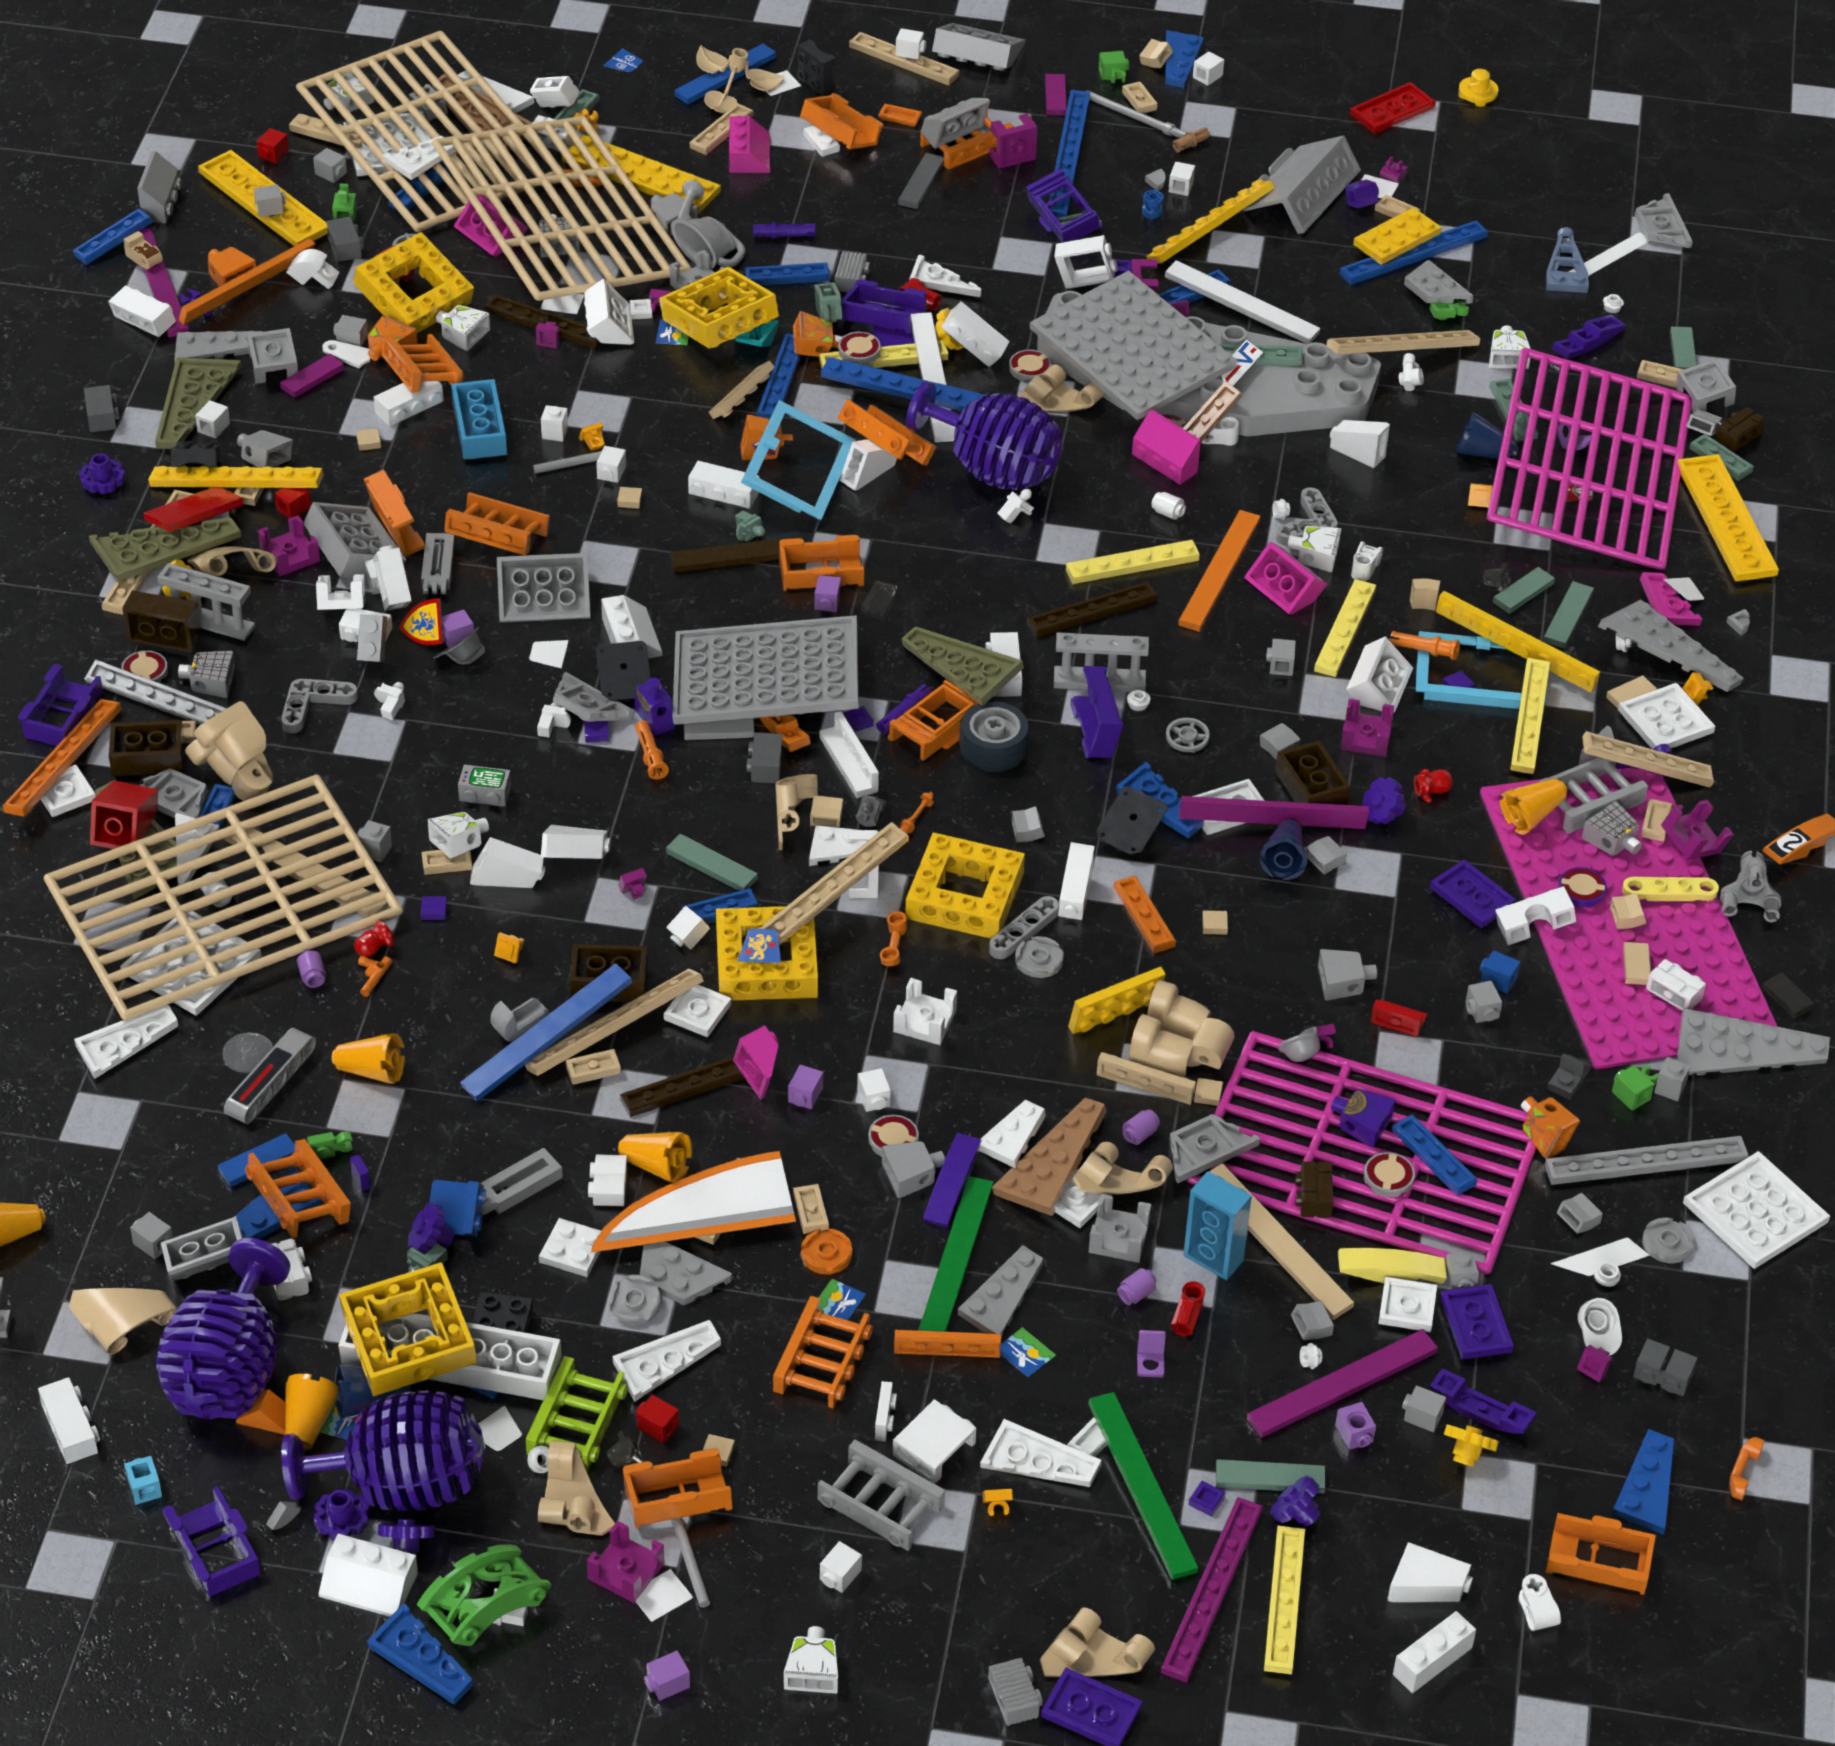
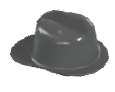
(466, 650)

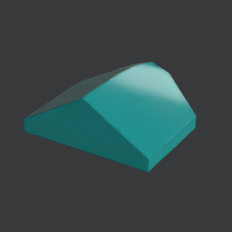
(760, 335)

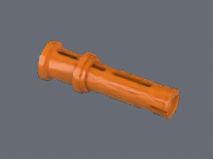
(1435, 646)
(652, 756)

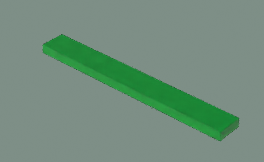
(956, 1255)
(1143, 1486)

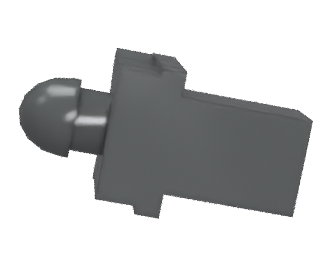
(870, 810)

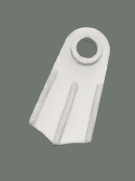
(347, 353)

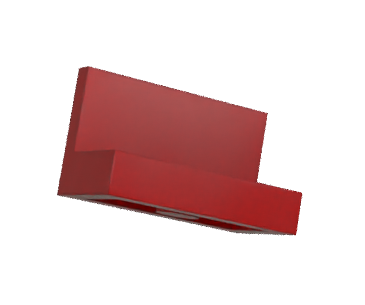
(1397, 1017)

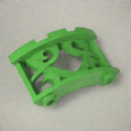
(517, 1589)

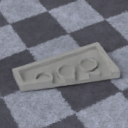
(211, 344)
(997, 1299)

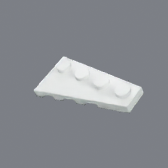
(513, 98)

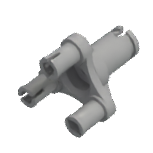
(1751, 887)

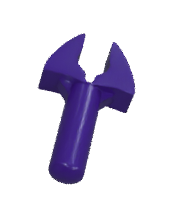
(193, 295)

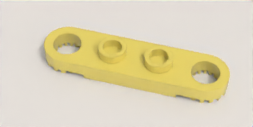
(1671, 888)

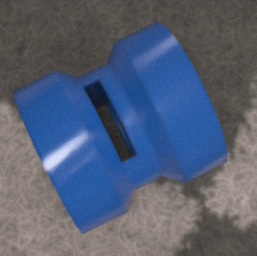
(1153, 200)

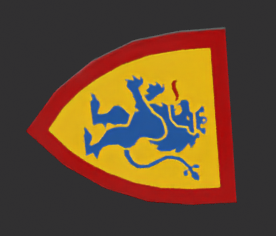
(424, 623)

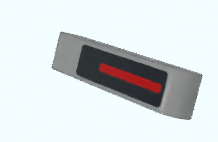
(269, 1075)

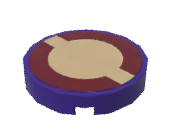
(1583, 886)

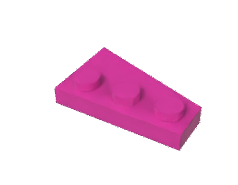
(1666, 602)

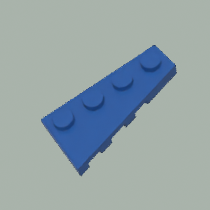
(1181, 61)
(1153, 785)
(260, 1220)
(1647, 1485)
(417, 1653)

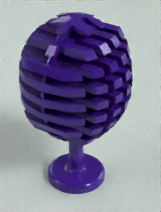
(996, 436)
(223, 1340)
(401, 1454)

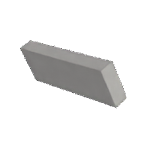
(720, 729)

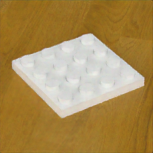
(384, 145)
(198, 1001)
(1756, 1209)

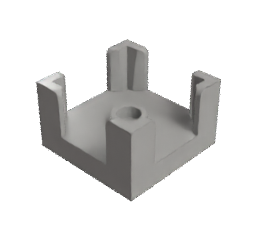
(694, 274)
(272, 352)
(1706, 383)
(1119, 1232)

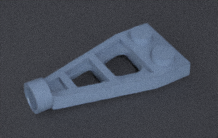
(1567, 281)

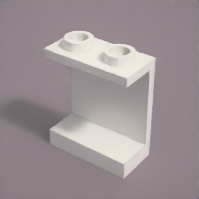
(932, 1440)

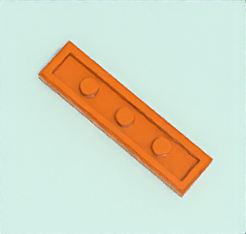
(1144, 914)
(947, 1343)

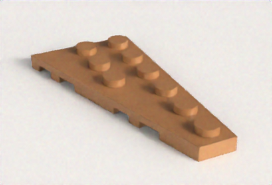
(475, 114)
(1052, 1161)

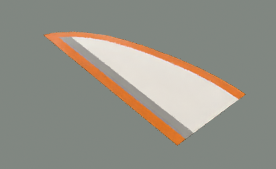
(714, 1201)

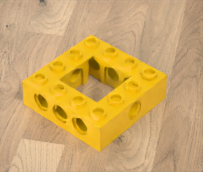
(377, 275)
(746, 308)
(960, 911)
(761, 979)
(396, 1298)

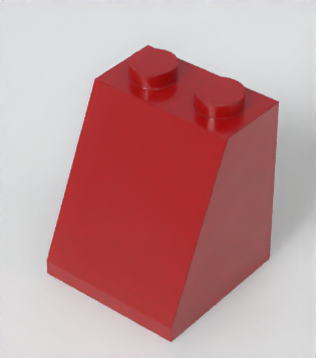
(122, 814)

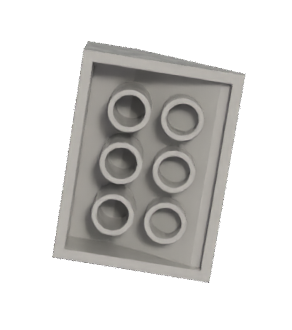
(977, 45)
(347, 536)
(543, 587)

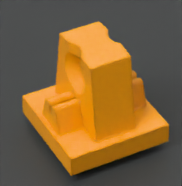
(593, 436)
(1479, 495)
(508, 947)

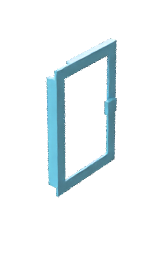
(769, 441)
(1462, 694)

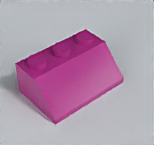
(748, 146)
(474, 228)
(1167, 447)
(1284, 579)

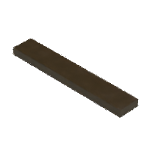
(532, 316)
(726, 555)
(1091, 609)
(681, 1086)

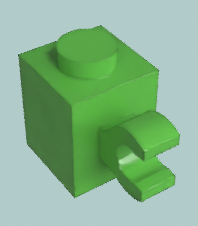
(1113, 65)
(344, 204)
(1634, 1086)

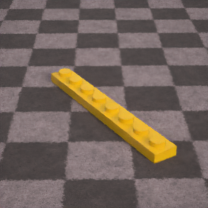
(1214, 219)
(236, 477)
(1517, 641)

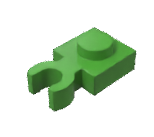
(1448, 310)
(326, 1144)

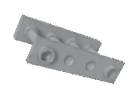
(218, 591)
(1120, 679)
(1627, 797)
(883, 1471)

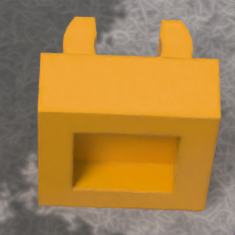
(592, 119)
(1697, 687)
(997, 1497)

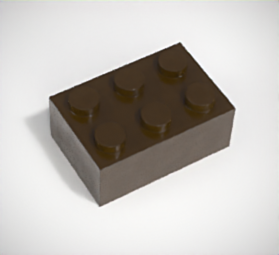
(162, 621)
(146, 747)
(1312, 775)
(593, 960)

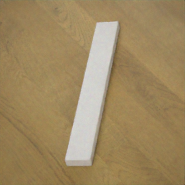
(1242, 302)
(930, 366)

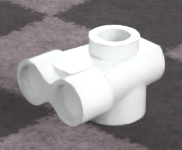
(1411, 374)

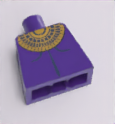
(654, 700)
(1364, 1115)

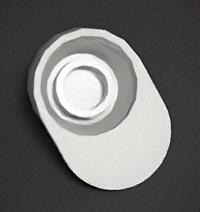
(1600, 1325)

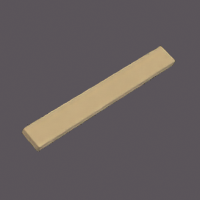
(1403, 342)
(121, 590)
(314, 870)
(837, 882)
(614, 1021)
(1291, 1254)

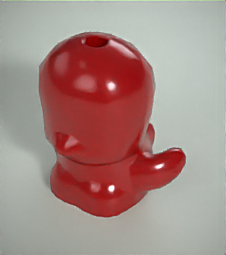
(1433, 782)
(371, 940)

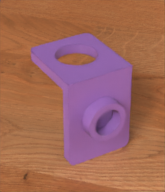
(1582, 441)
(1151, 1347)

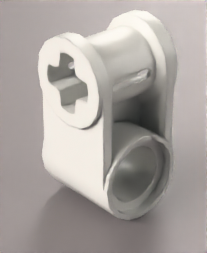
(1225, 432)
(1365, 561)
(1538, 1603)

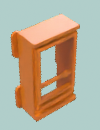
(841, 121)
(393, 512)
(844, 549)
(930, 739)
(702, 1468)
(1605, 1532)

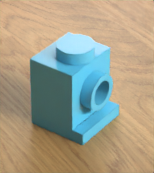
(143, 1479)

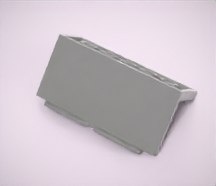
(1309, 179)

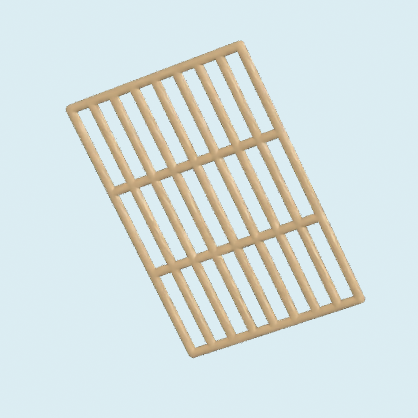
(412, 106)
(564, 178)
(179, 911)

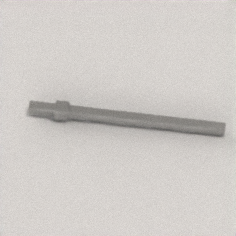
(1167, 128)

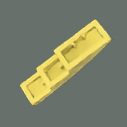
(1400, 1264)

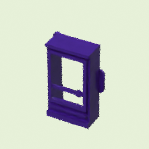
(1072, 230)
(882, 306)
(59, 688)
(1097, 714)
(203, 1520)

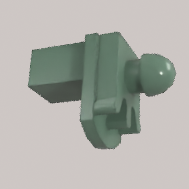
(748, 526)
(433, 1256)

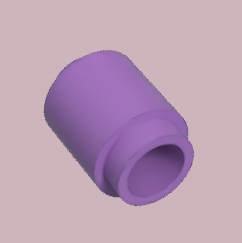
(311, 968)
(1140, 1126)
(1137, 1286)

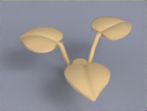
(714, 62)

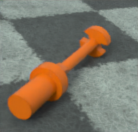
(908, 824)

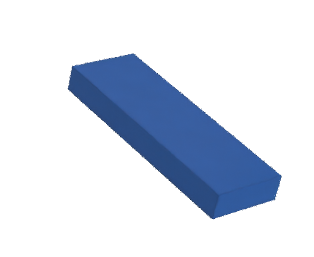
(707, 908)
(234, 1169)

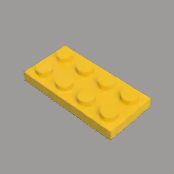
(1397, 235)
(1114, 1001)

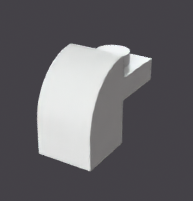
(312, 264)

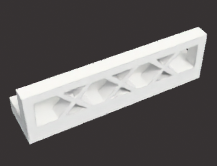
(850, 757)

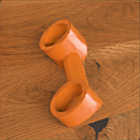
(897, 927)
(1750, 1449)

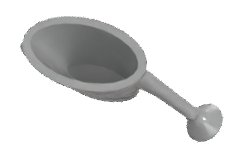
(704, 233)

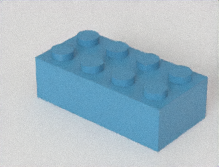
(479, 419)
(1217, 1225)

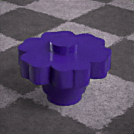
(102, 474)
(1384, 800)
(430, 1229)
(1298, 1502)
(341, 1514)
(406, 1534)

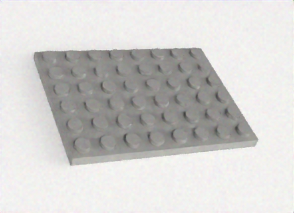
(1133, 345)
(766, 670)

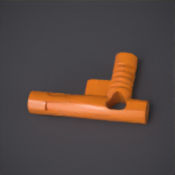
(374, 970)

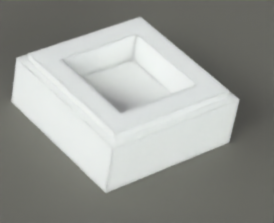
(641, 309)

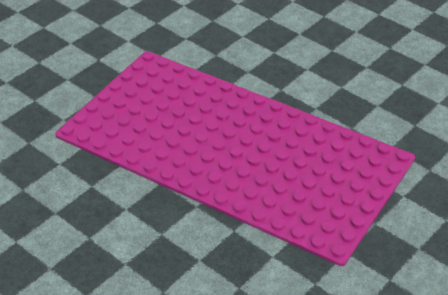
(1618, 1019)

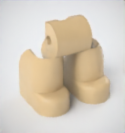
(234, 749)
(1178, 1034)

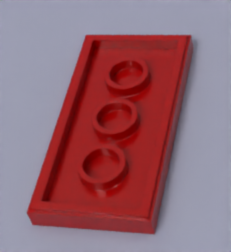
(1392, 107)
(193, 509)

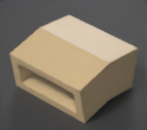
(1155, 54)
(1424, 593)
(826, 811)
(1627, 911)

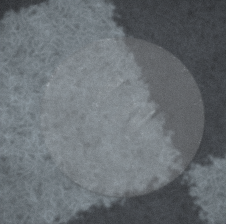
(245, 1051)

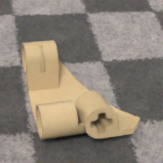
(1056, 396)
(214, 563)
(789, 794)
(1105, 1177)
(116, 1311)
(570, 1494)
(1094, 1652)

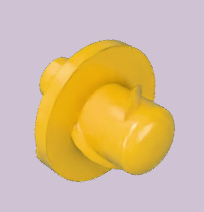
(1478, 88)

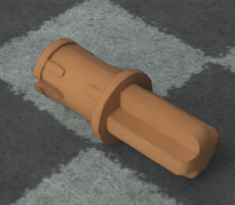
(1191, 139)

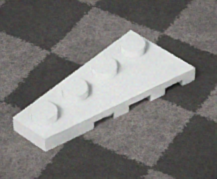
(119, 1041)
(665, 1357)
(1035, 1455)

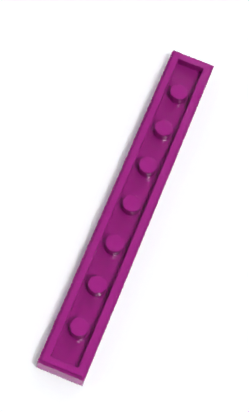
(162, 287)
(1273, 812)
(1342, 1383)
(1211, 1590)

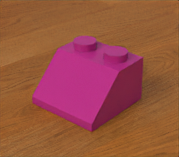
(756, 1058)

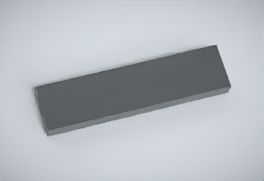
(921, 181)

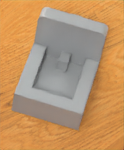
(1462, 1270)

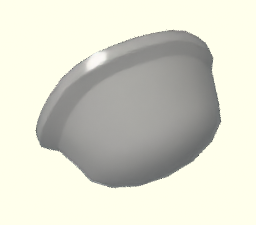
(1301, 1046)

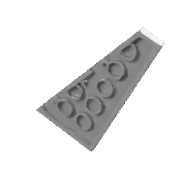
(1669, 643)
(1735, 1045)

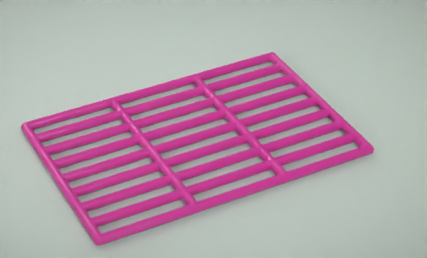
(1586, 483)
(1401, 1202)

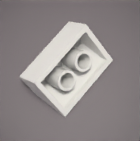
(608, 315)
(629, 622)
(1379, 675)
(367, 1575)

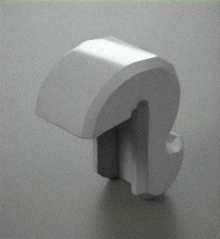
(518, 1021)

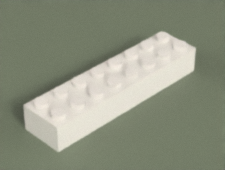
(505, 1358)

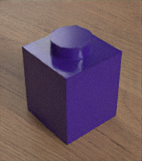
(1362, 193)

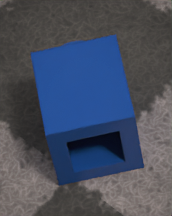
(1500, 970)

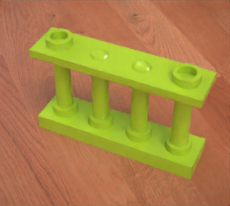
(558, 1396)

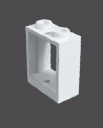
(1085, 276)
(391, 578)

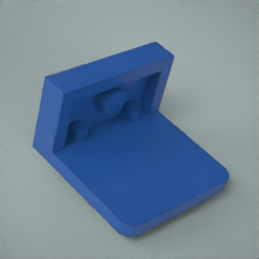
(461, 1203)

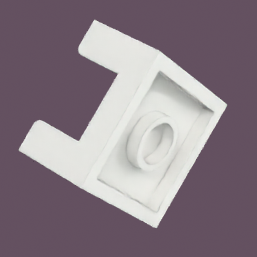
(340, 599)
(872, 890)
(924, 1015)

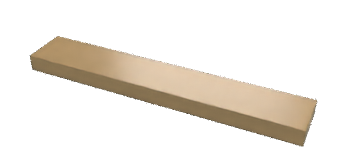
(887, 52)
(1647, 759)

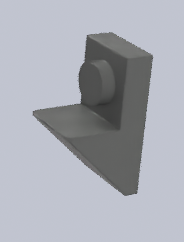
(1568, 1076)

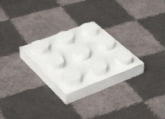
(1666, 717)

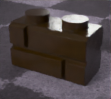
(1739, 429)
(1315, 1189)

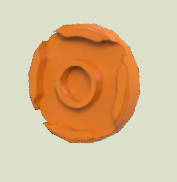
(826, 1251)

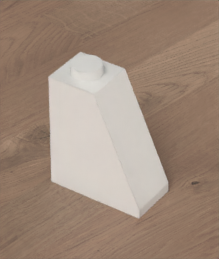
(1361, 440)
(865, 463)
(574, 842)
(506, 866)
(1076, 881)
(1429, 1577)

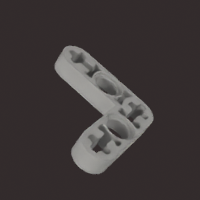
(1315, 519)
(306, 696)

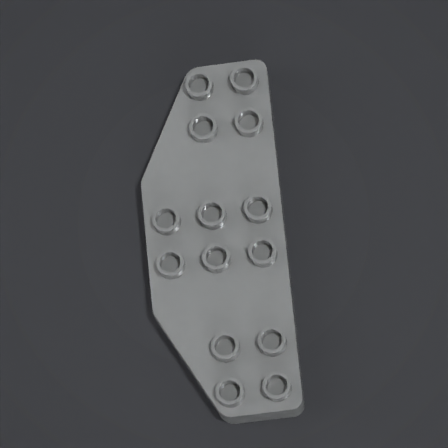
(1273, 396)

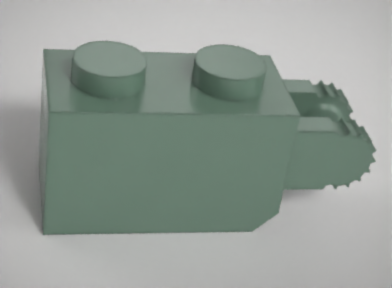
(828, 302)

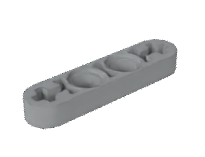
(1019, 924)

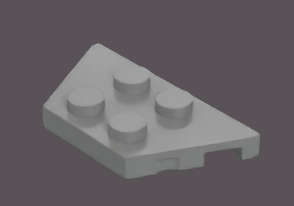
(1662, 223)
(1435, 285)
(588, 701)
(177, 793)
(1207, 1145)
(679, 1273)

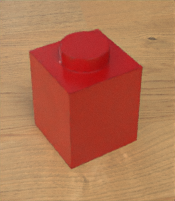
(272, 145)
(292, 501)
(657, 1418)

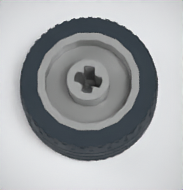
(994, 736)

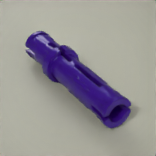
(777, 230)
(908, 702)

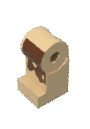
(141, 251)

